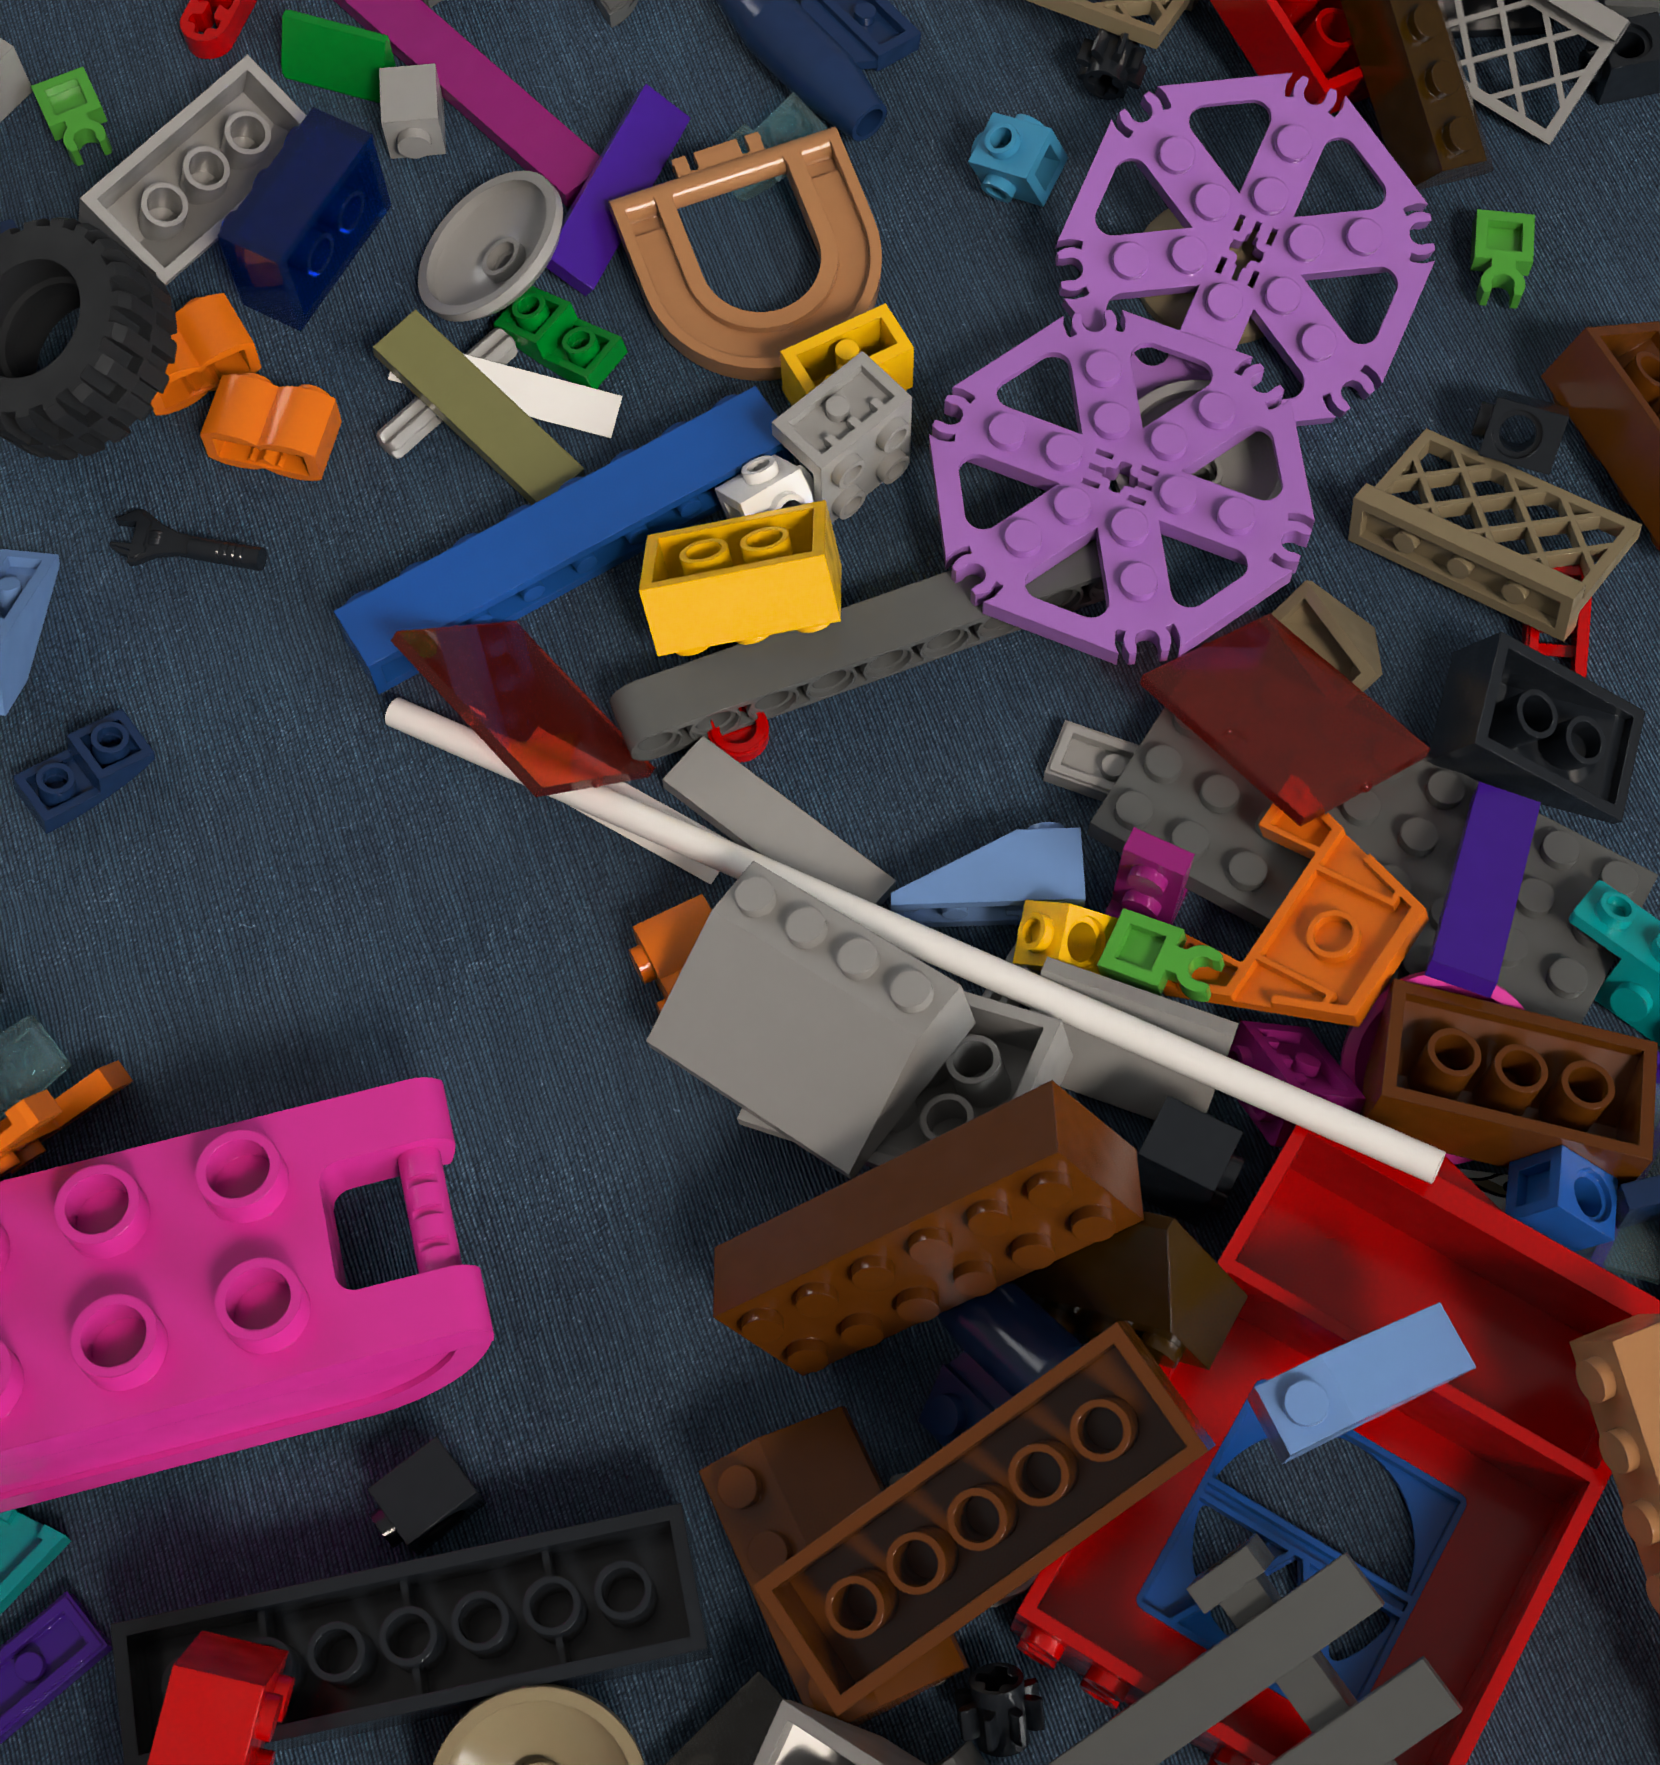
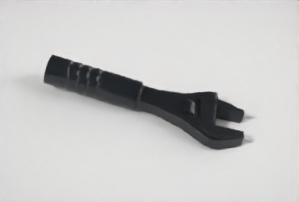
(156, 540)

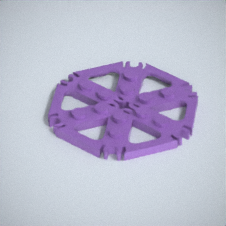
(1208, 211)
(1127, 524)

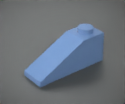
(24, 598)
(997, 879)
(1359, 1381)

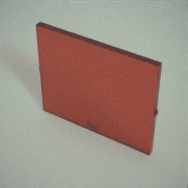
(522, 706)
(1284, 718)

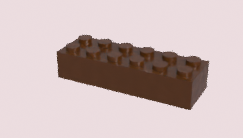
(928, 1230)
(982, 1516)

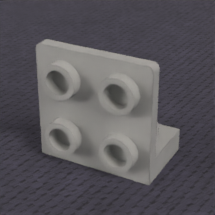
(850, 434)

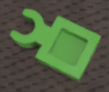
(73, 112)
(1502, 250)
(1152, 952)

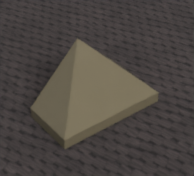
(1333, 633)

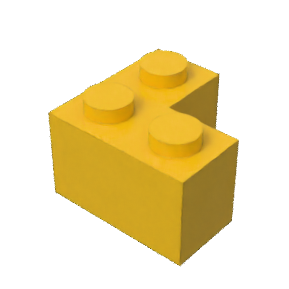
(821, 355)

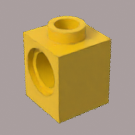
(1062, 933)

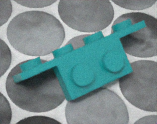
(1634, 937)

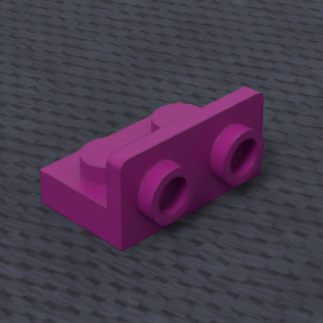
(1297, 1059)

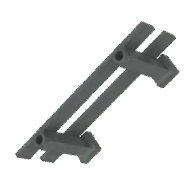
(1273, 1643)

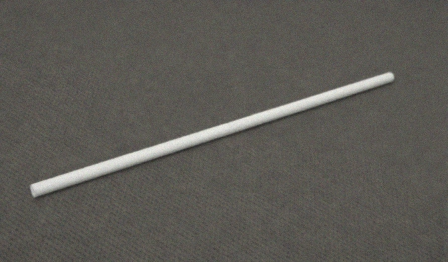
(966, 961)

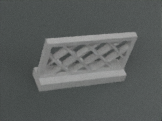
(1582, 17)

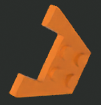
(1329, 939)
(42, 1116)

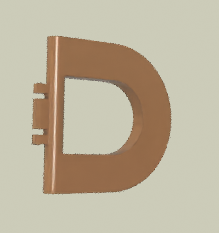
(672, 284)

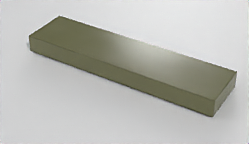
(476, 408)

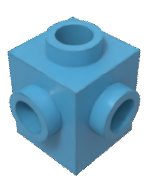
(1017, 159)

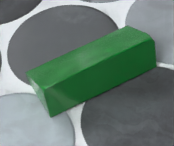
(334, 55)

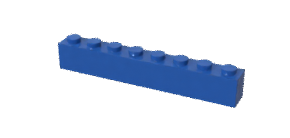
(564, 537)

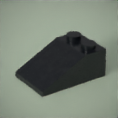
(1536, 729)

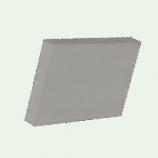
(1121, 1076)

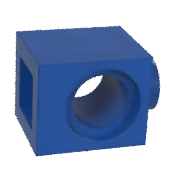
(1563, 1197)

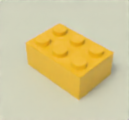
(741, 579)

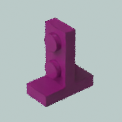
(1151, 878)

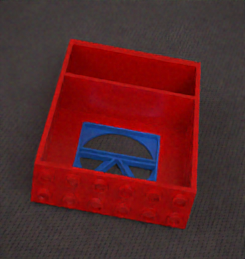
(1487, 1464)

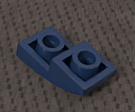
(92, 769)

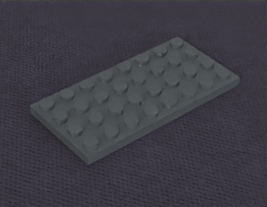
(1407, 823)

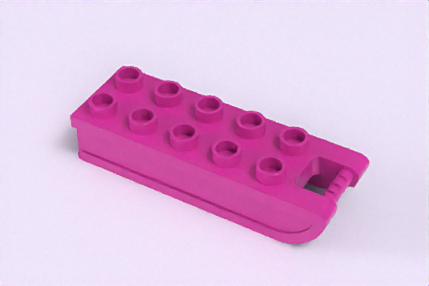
(204, 1298)

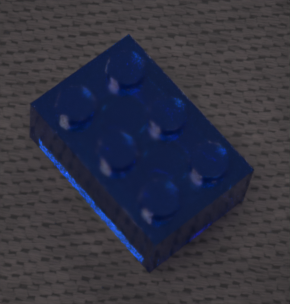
(305, 218)

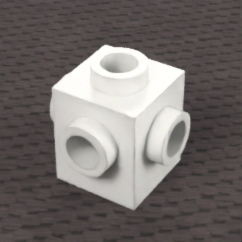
(766, 486)

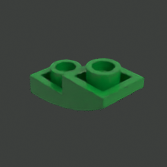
(560, 341)

